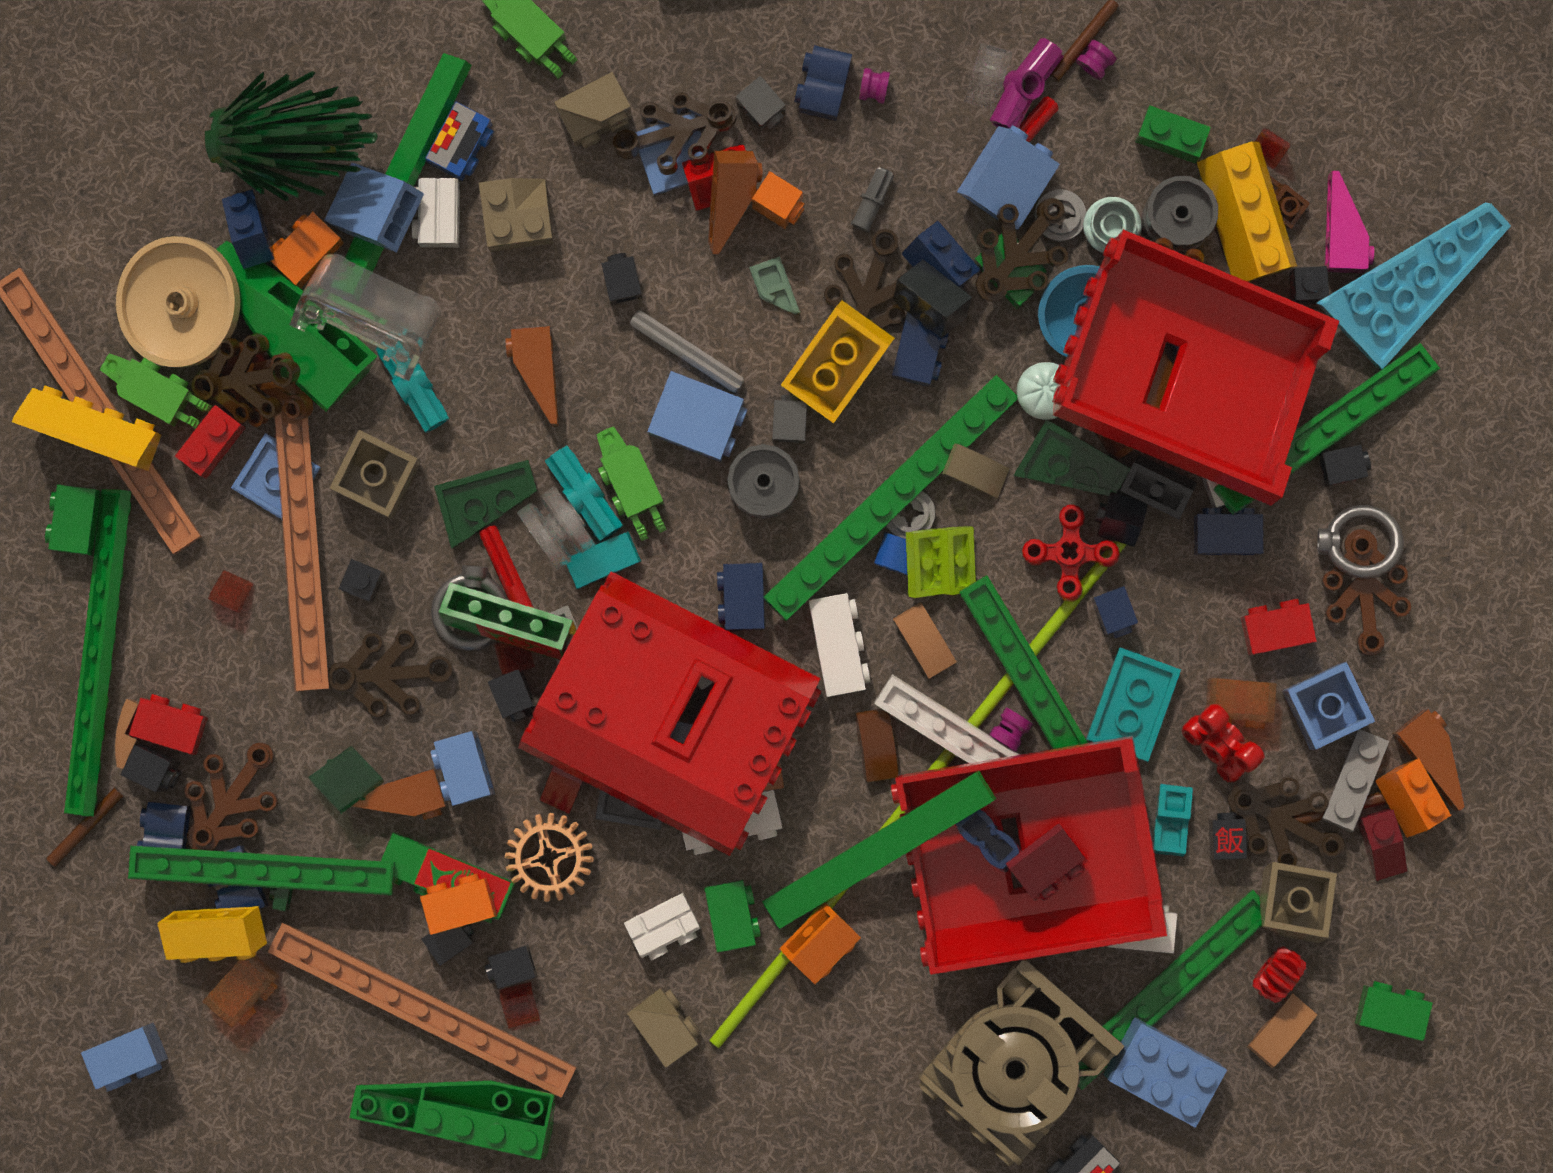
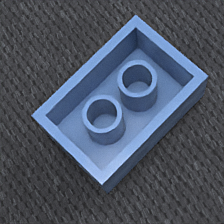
(1165, 1072)

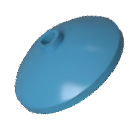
(1060, 304)

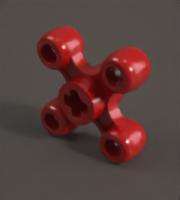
(1085, 553)
(1222, 743)

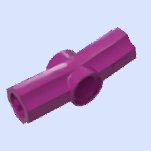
(1035, 70)

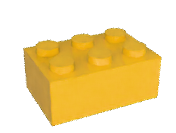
(837, 361)

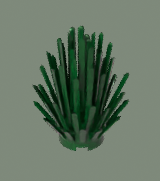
(254, 138)

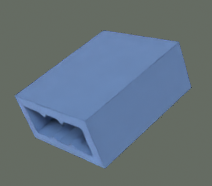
(1009, 173)
(374, 207)
(697, 417)

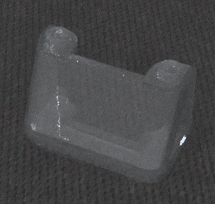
(368, 309)

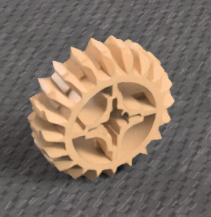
(522, 864)

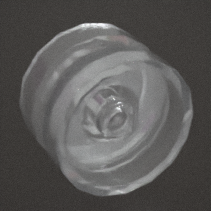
(556, 527)

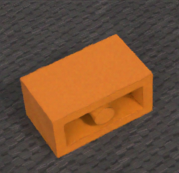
(778, 201)
(304, 248)
(1413, 798)
(457, 905)
(820, 943)

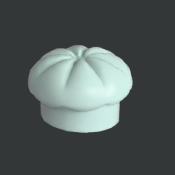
(1108, 218)
(1037, 389)

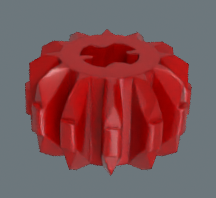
(1279, 974)

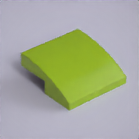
(940, 561)

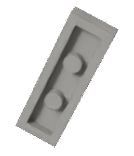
(1355, 780)

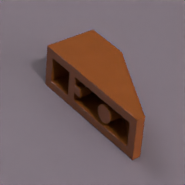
(731, 193)
(535, 361)
(1426, 739)
(408, 796)

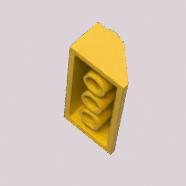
(1247, 212)
(88, 428)

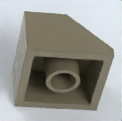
(594, 111)
(516, 213)
(375, 474)
(1297, 901)
(664, 1026)

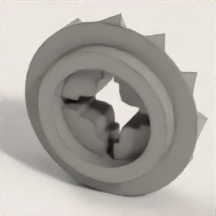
(1073, 206)
(922, 503)

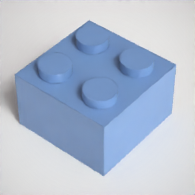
(1328, 706)
(462, 768)
(128, 1054)

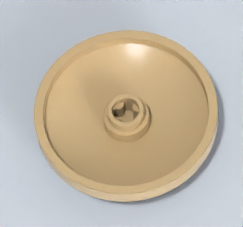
(177, 301)

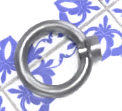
(1329, 541)
(472, 577)

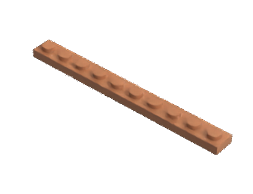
(78, 381)
(301, 551)
(422, 1009)

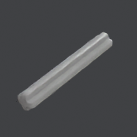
(687, 351)

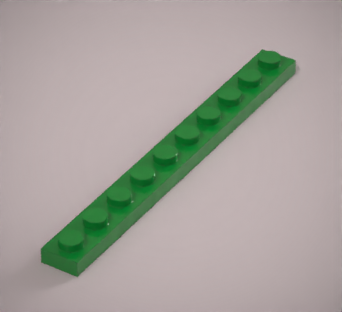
(889, 499)
(97, 652)

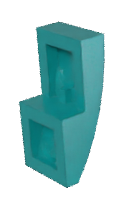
(603, 558)
(1172, 820)

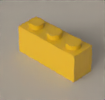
(212, 934)

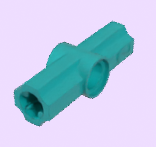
(418, 394)
(583, 493)

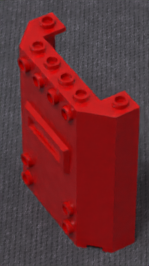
(1234, 378)
(625, 690)
(971, 906)

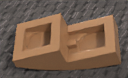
(924, 640)
(124, 742)
(1282, 1030)

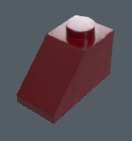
(561, 790)
(1383, 843)

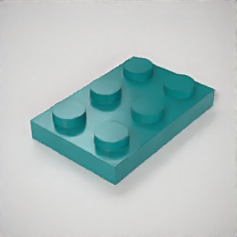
(1134, 701)

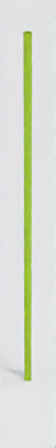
(942, 761)

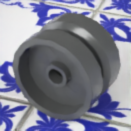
(1187, 197)
(768, 500)

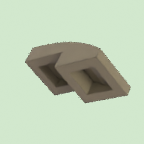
(975, 470)

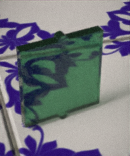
(346, 779)

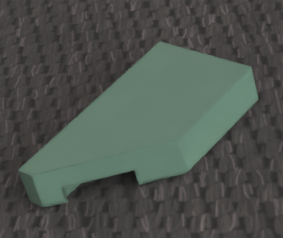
(774, 285)

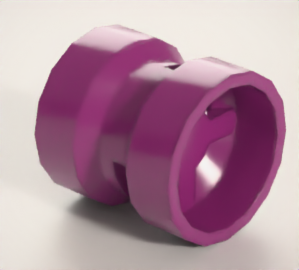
(1011, 721)

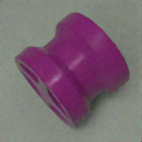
(1096, 60)
(874, 85)

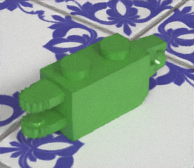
(531, 31)
(152, 391)
(631, 479)

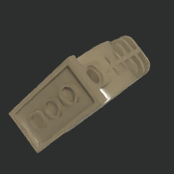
(951, 1070)

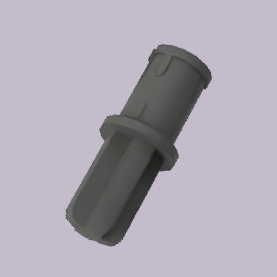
(872, 199)

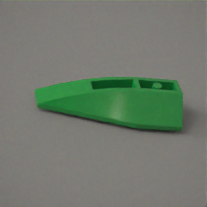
(328, 359)
(463, 1111)

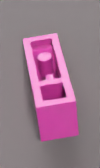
(1346, 236)

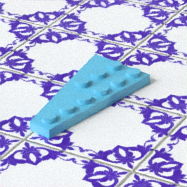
(1399, 295)

